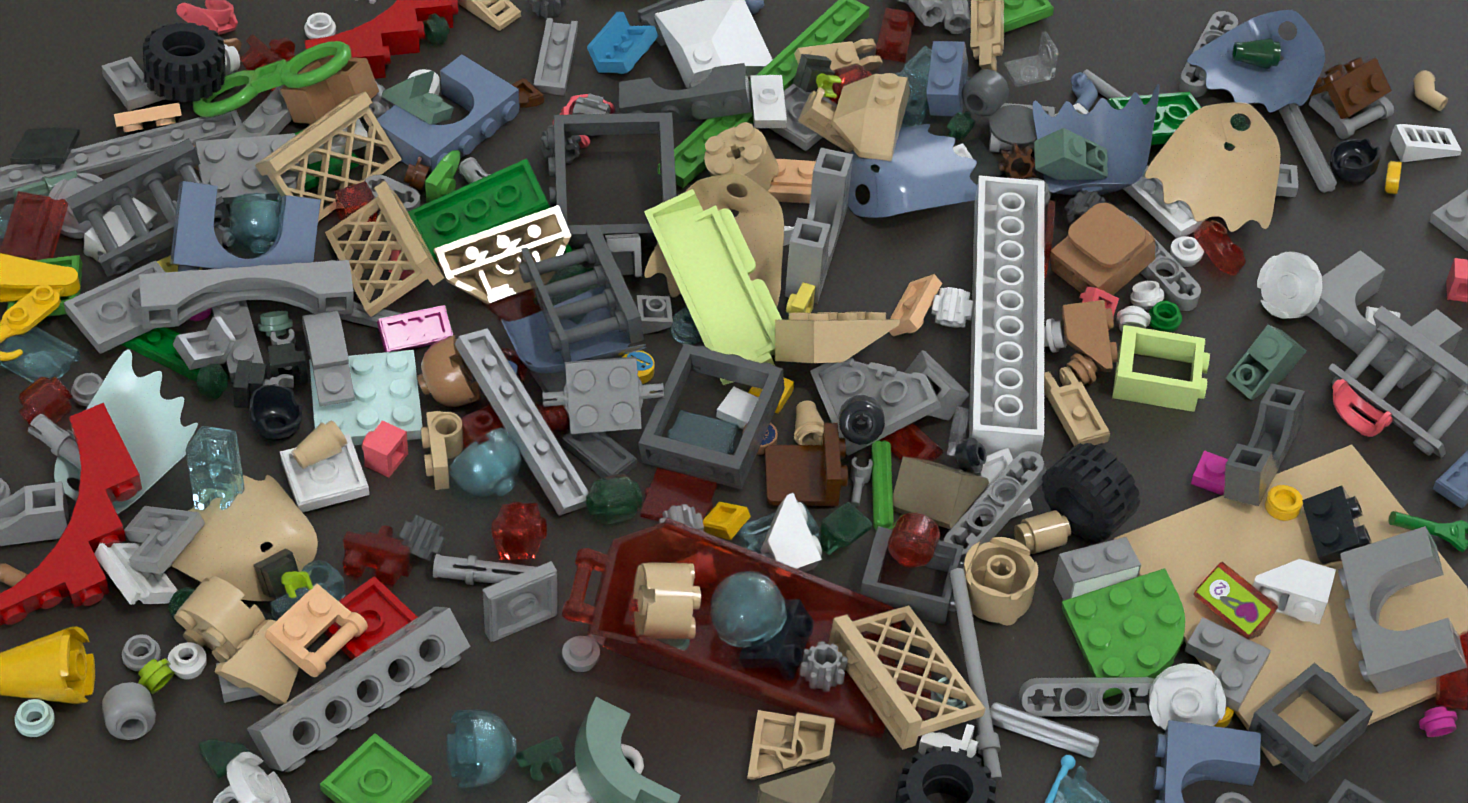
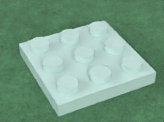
(383, 390)

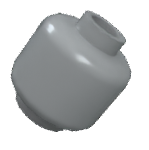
(128, 711)

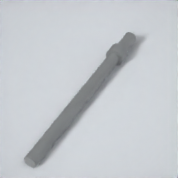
(987, 739)

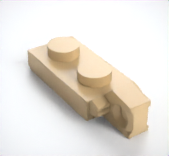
(987, 31)

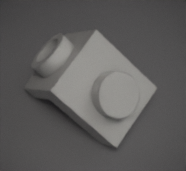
(206, 346)

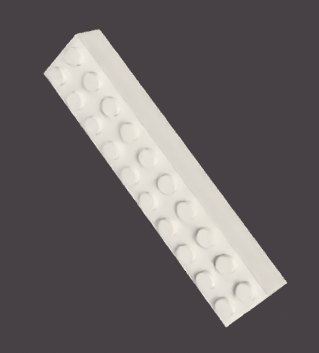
(1008, 316)

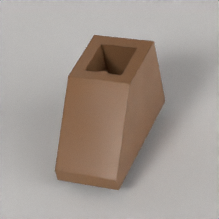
(1088, 334)

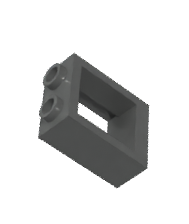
(925, 606)
(1288, 744)

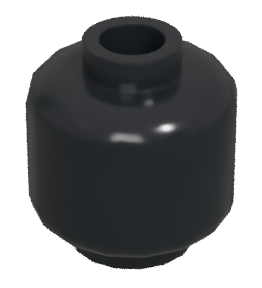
(861, 431)

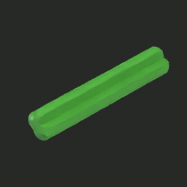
(882, 485)

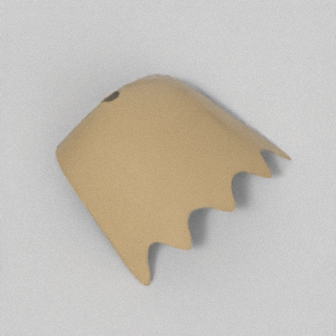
(1217, 181)
(758, 220)
(233, 536)

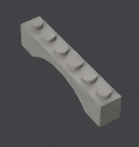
(176, 296)
(34, 514)

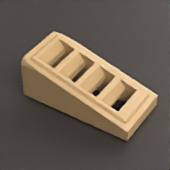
(481, 10)

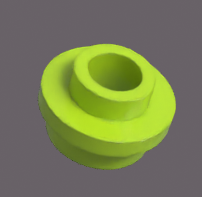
(155, 675)

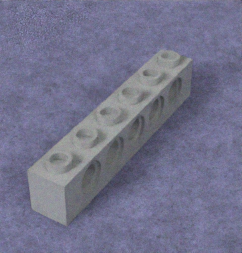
(275, 731)

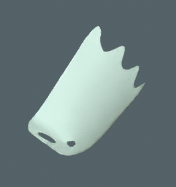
(145, 423)

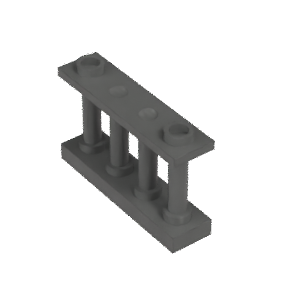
(121, 189)
(604, 273)

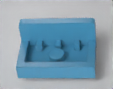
(620, 45)

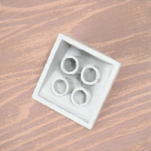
(712, 36)

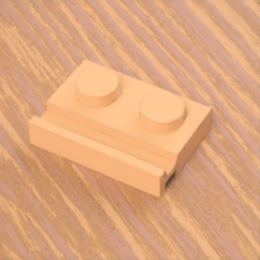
(793, 181)

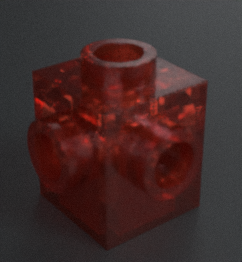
(518, 531)

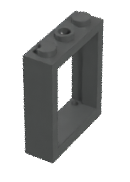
(701, 461)

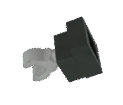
(286, 359)
(250, 377)

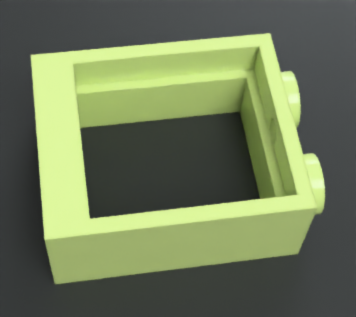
(1157, 389)

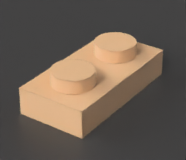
(134, 119)
(915, 304)

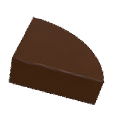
(528, 94)

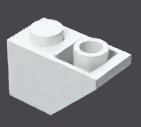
(790, 537)
(1298, 589)

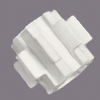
(952, 307)

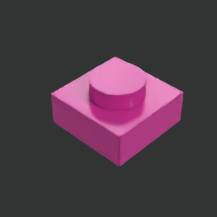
(1210, 473)

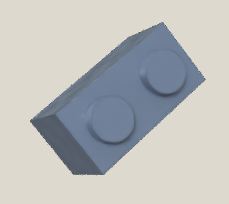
(947, 78)

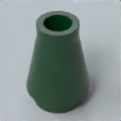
(1258, 52)

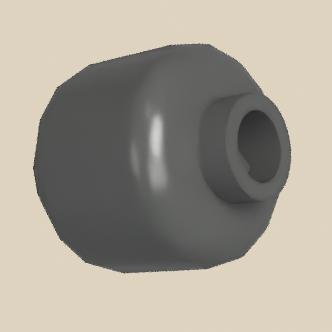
(985, 92)

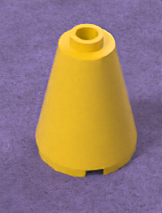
(49, 668)

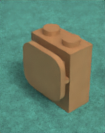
(1103, 250)

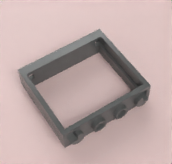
(611, 125)

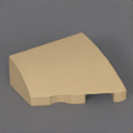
(261, 667)
(788, 742)

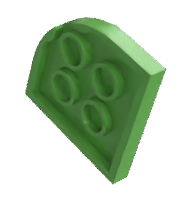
(1128, 627)

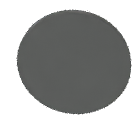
(1013, 125)

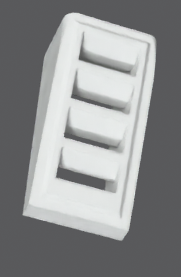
(1416, 143)

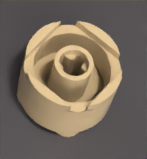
(742, 152)
(1000, 579)
(666, 600)
(218, 617)

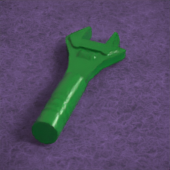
(1451, 532)

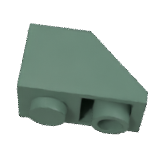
(1070, 157)
(1265, 362)

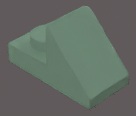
(415, 98)

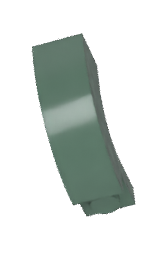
(603, 764)

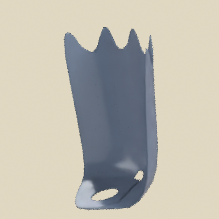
(1273, 87)
(1122, 132)
(919, 177)
(533, 344)

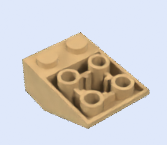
(828, 335)

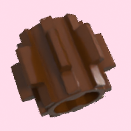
(1013, 154)

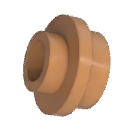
(1083, 368)

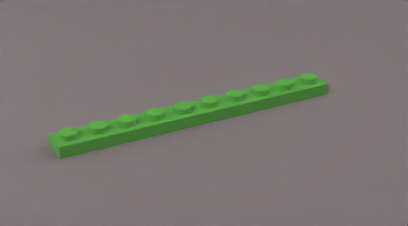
(829, 28)

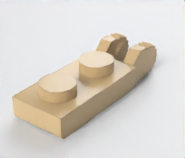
(844, 53)
(1075, 409)

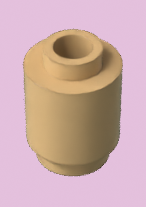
(1043, 531)

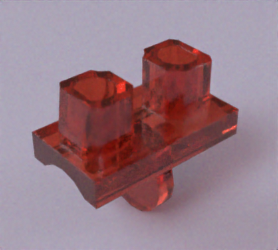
(261, 55)
(378, 552)

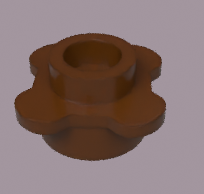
(416, 175)

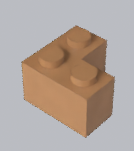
(314, 101)

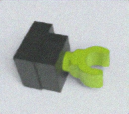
(814, 73)
(281, 576)

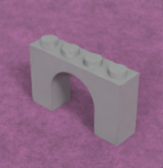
(817, 236)
(1337, 312)
(1371, 577)

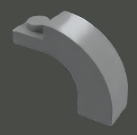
(328, 357)

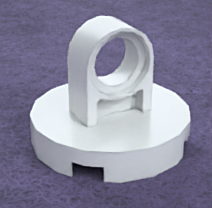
(1290, 285)
(1187, 695)
(251, 783)

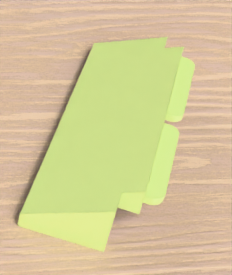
(712, 275)

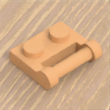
(306, 622)

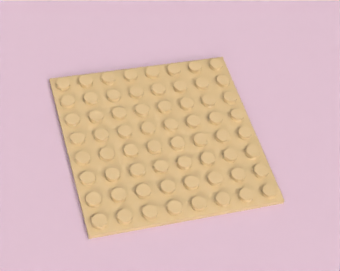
(1254, 543)

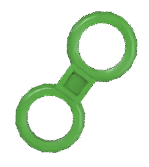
(275, 75)

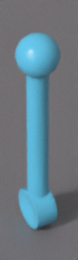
(1067, 763)

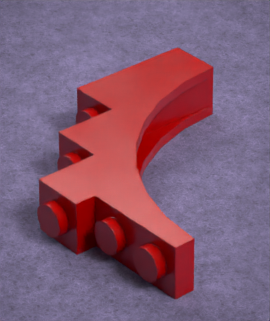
(391, 32)
(71, 565)

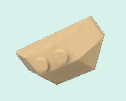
(872, 114)
(489, 260)

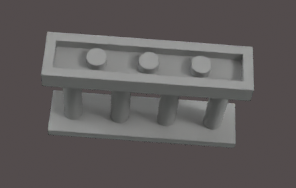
(1416, 348)

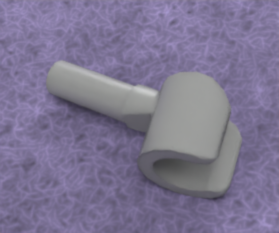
(859, 476)

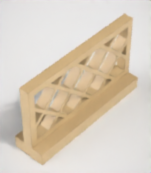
(321, 133)
(402, 237)
(879, 680)

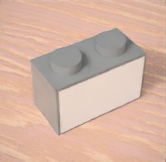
(1095, 567)

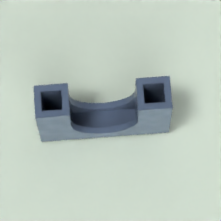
(474, 88)
(197, 246)
(1203, 753)

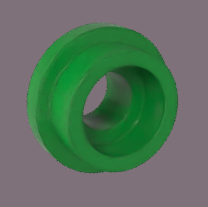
(1165, 316)

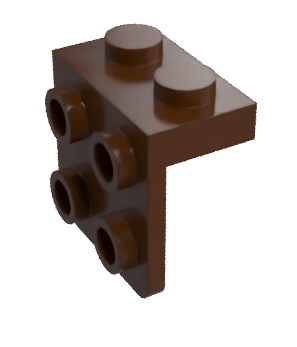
(1353, 86)
(807, 470)

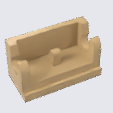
(819, 117)

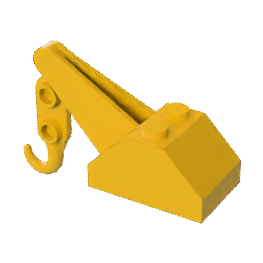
(38, 293)

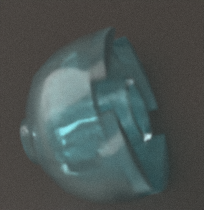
(255, 220)
(488, 466)
(747, 608)
(479, 748)

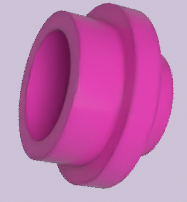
(1438, 722)

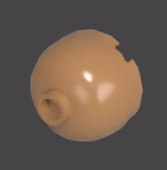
(447, 375)

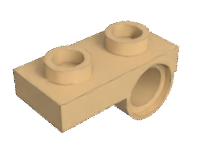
(445, 442)

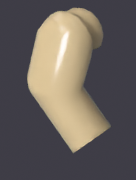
(1425, 90)

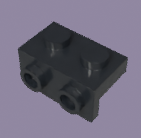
(1335, 523)
(786, 647)

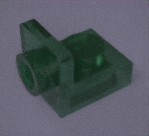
(843, 528)

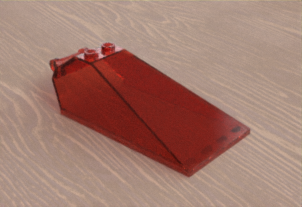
(708, 656)

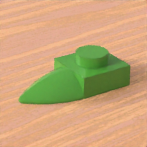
(441, 179)

